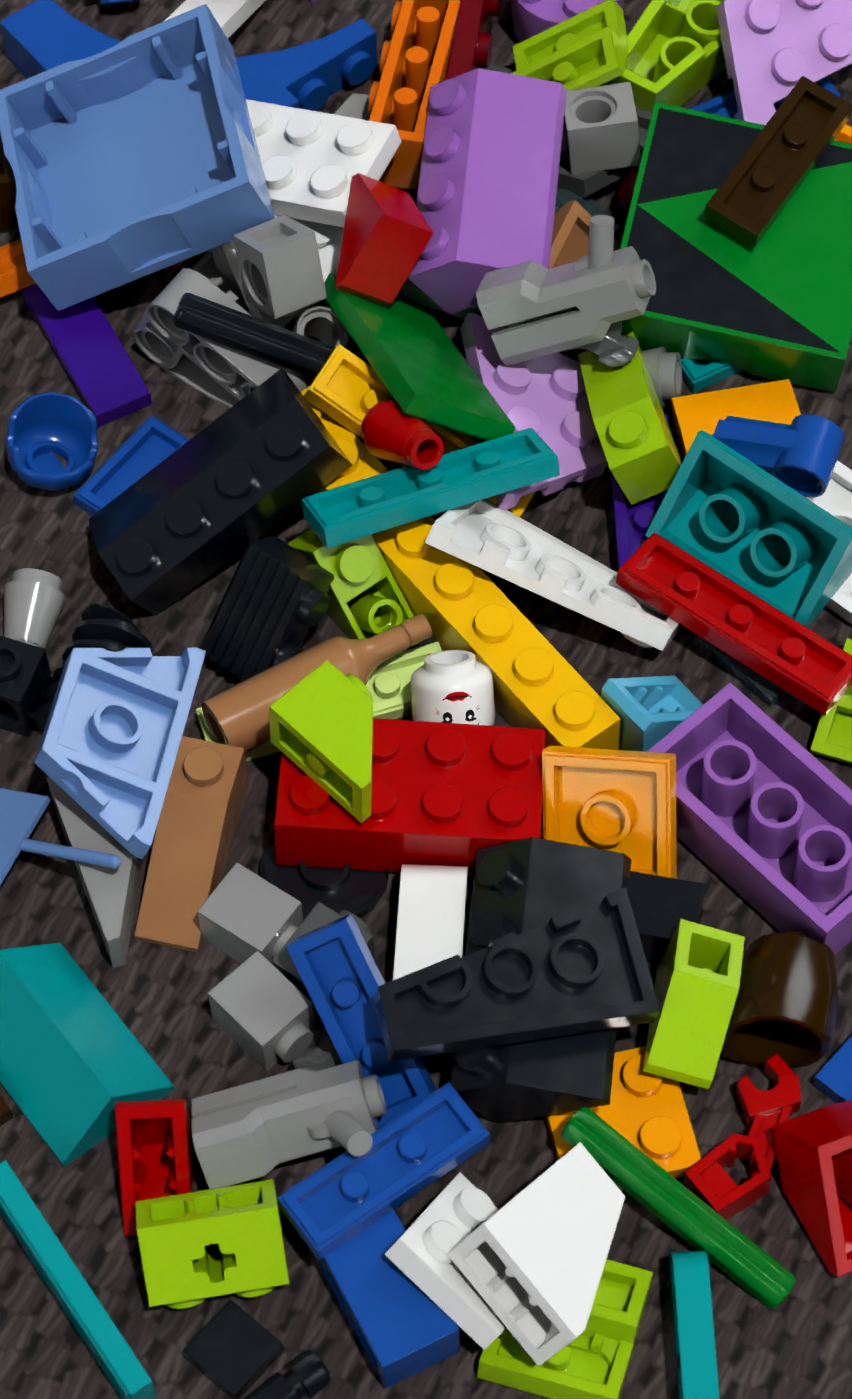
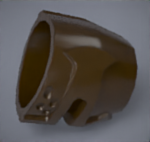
(794, 992)

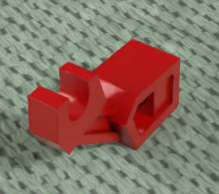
(762, 1111)

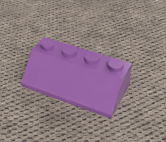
(487, 180)

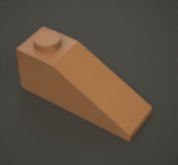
(191, 841)

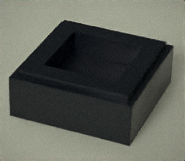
(233, 1350)

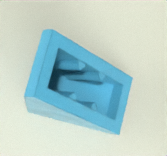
(648, 708)

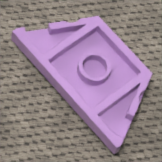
(543, 396)

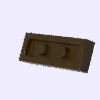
(778, 161)

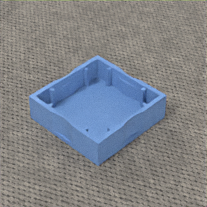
(132, 158)

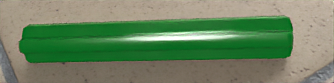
(680, 1208)

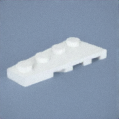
(547, 566)

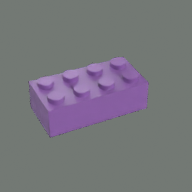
(765, 816)

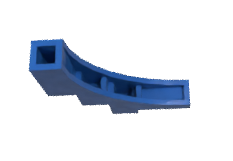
(296, 77)

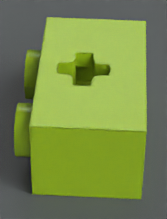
(179, 1228)

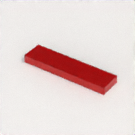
(738, 623)

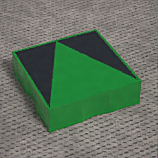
(719, 299)

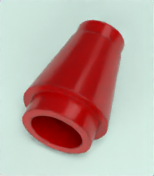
(400, 437)

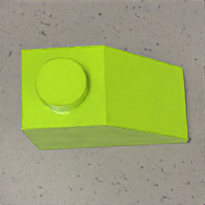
(329, 734)

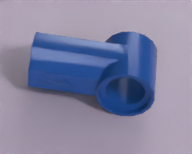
(795, 454)

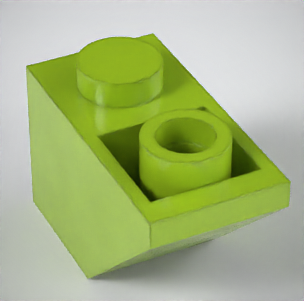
(363, 588)
(696, 999)

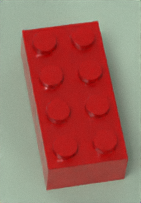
(433, 799)

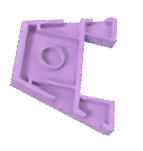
(777, 43)

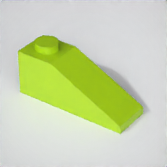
(630, 425)

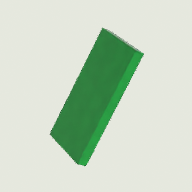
(419, 364)

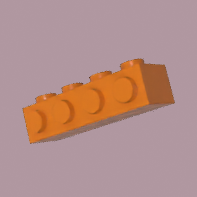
(408, 68)

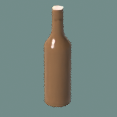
(242, 712)

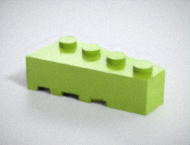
(673, 52)

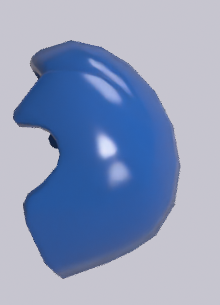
(49, 427)

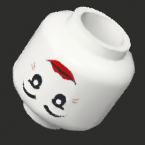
(453, 689)

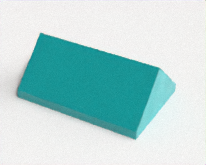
(755, 530)
(67, 1051)

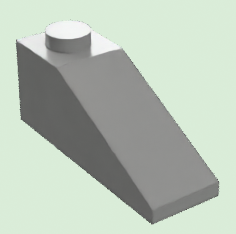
(108, 890)

